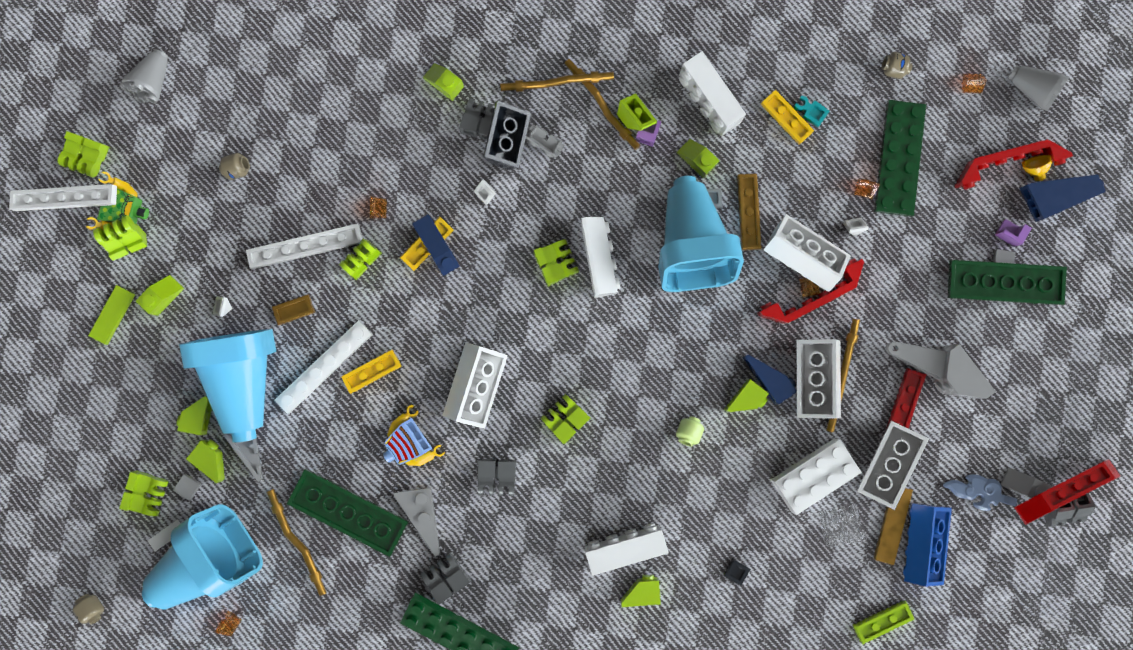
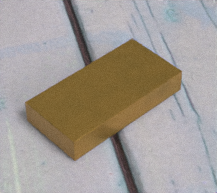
(293, 309)

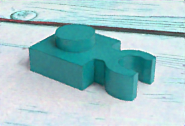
(814, 112)

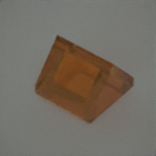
(973, 83)
(866, 188)
(378, 207)
(808, 288)
(228, 624)

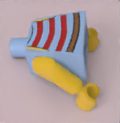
(407, 442)

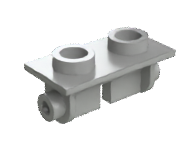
(550, 146)

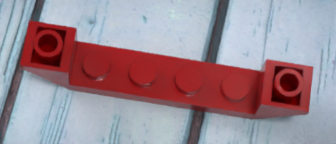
(970, 174)
(851, 274)
(1067, 491)

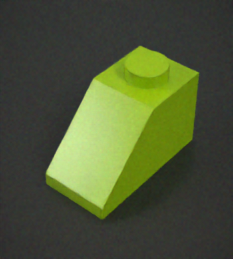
(444, 81)
(635, 113)
(698, 157)
(160, 295)
(748, 398)
(195, 418)
(208, 460)
(642, 592)

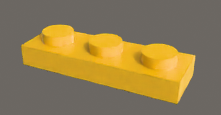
(787, 117)
(417, 252)
(371, 371)

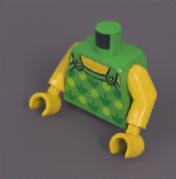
(126, 204)

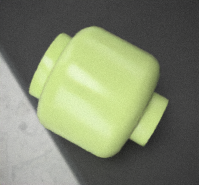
(690, 431)

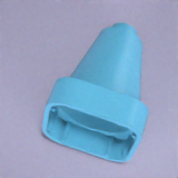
(696, 243)
(233, 378)
(206, 558)

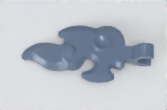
(988, 489)

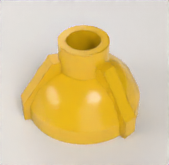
(1037, 166)

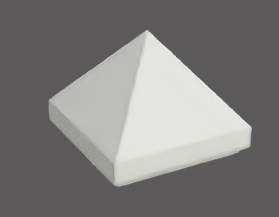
(485, 192)
(855, 226)
(221, 306)

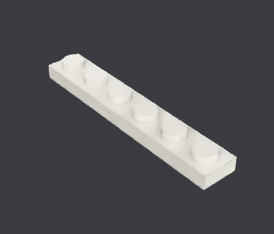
(63, 197)
(304, 246)
(323, 367)

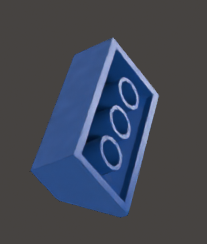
(927, 544)

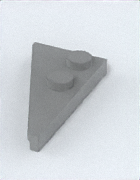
(248, 453)
(420, 510)

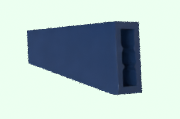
(1054, 196)

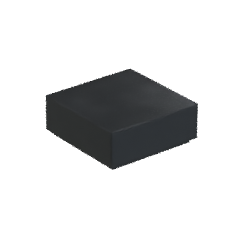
(736, 572)

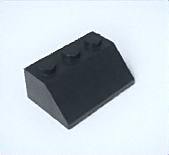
(506, 136)

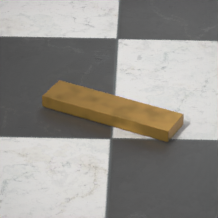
(749, 211)
(892, 530)

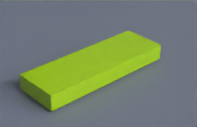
(111, 315)
(883, 622)

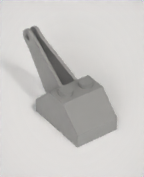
(950, 368)

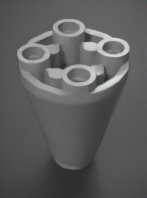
(147, 77)
(1038, 84)

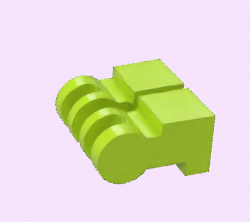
(75, 147)
(122, 238)
(355, 265)
(553, 271)
(564, 428)
(136, 498)

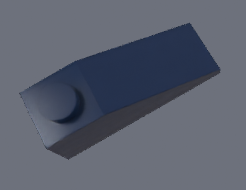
(435, 245)
(772, 381)

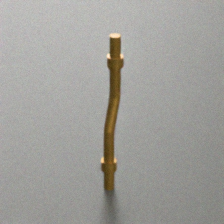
(594, 77)
(624, 132)
(851, 339)
(315, 576)

